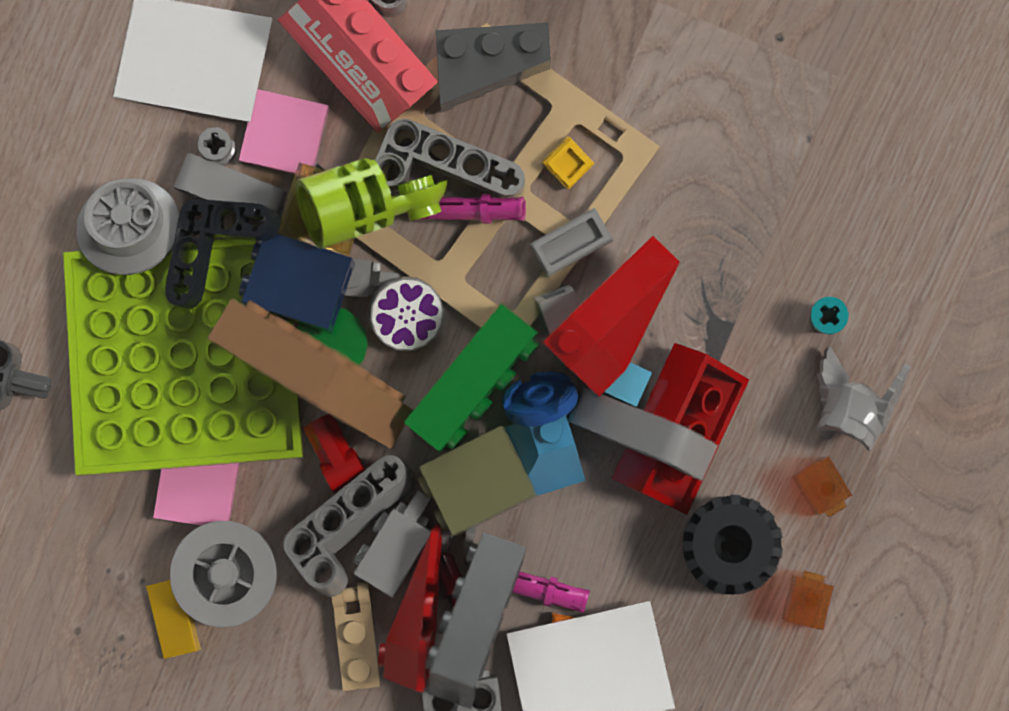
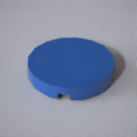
(540, 400)

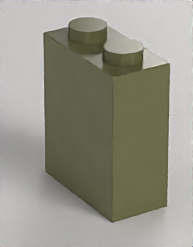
(476, 482)

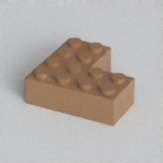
(312, 370)

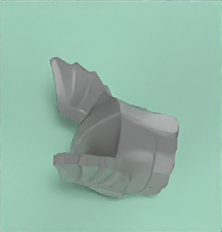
(854, 406)

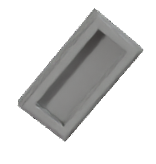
(571, 242)

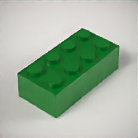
(471, 379)

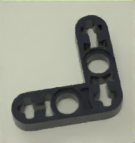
(209, 227)

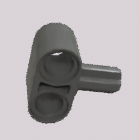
(19, 381)

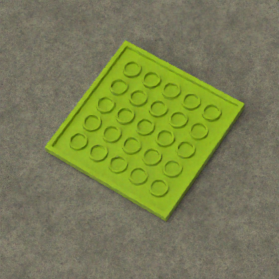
(152, 382)

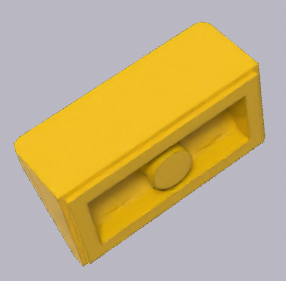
(174, 626)

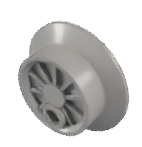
(127, 226)
(223, 574)

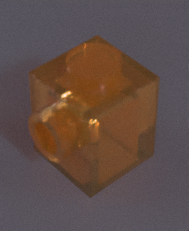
(823, 487)
(808, 600)

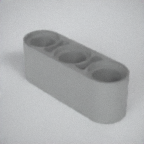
(216, 182)

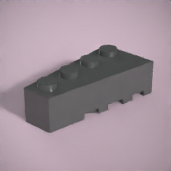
(474, 620)

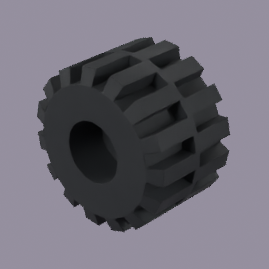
(747, 523)

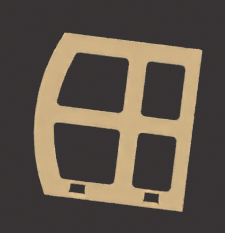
(569, 109)

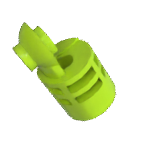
(358, 201)

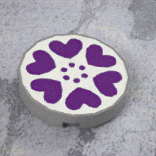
(406, 313)

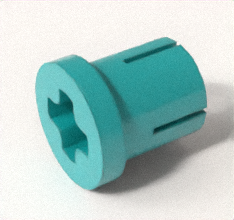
(839, 318)

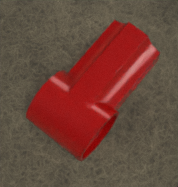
(338, 460)

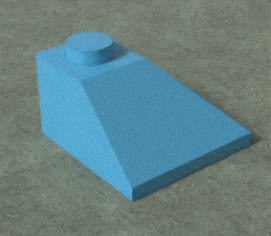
(547, 454)

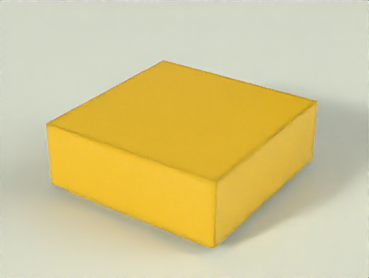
(567, 163)

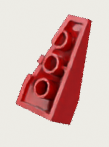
(610, 323)
(416, 622)

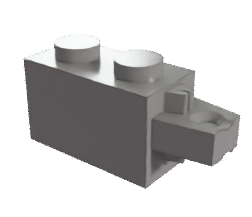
(396, 546)

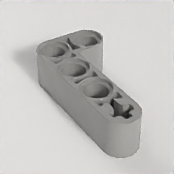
(452, 166)
(643, 433)
(353, 521)

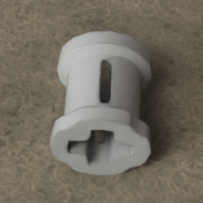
(209, 138)

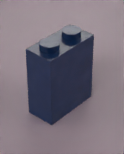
(298, 282)

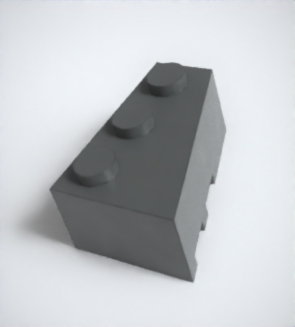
(487, 59)

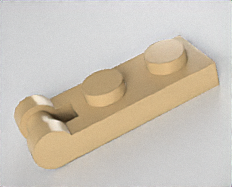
(356, 639)

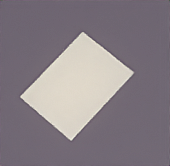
(193, 58)
(593, 663)

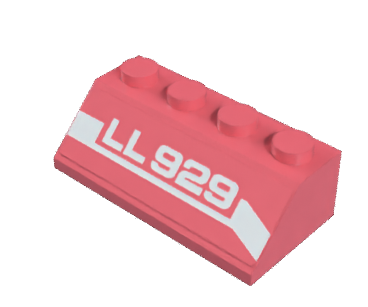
(359, 56)

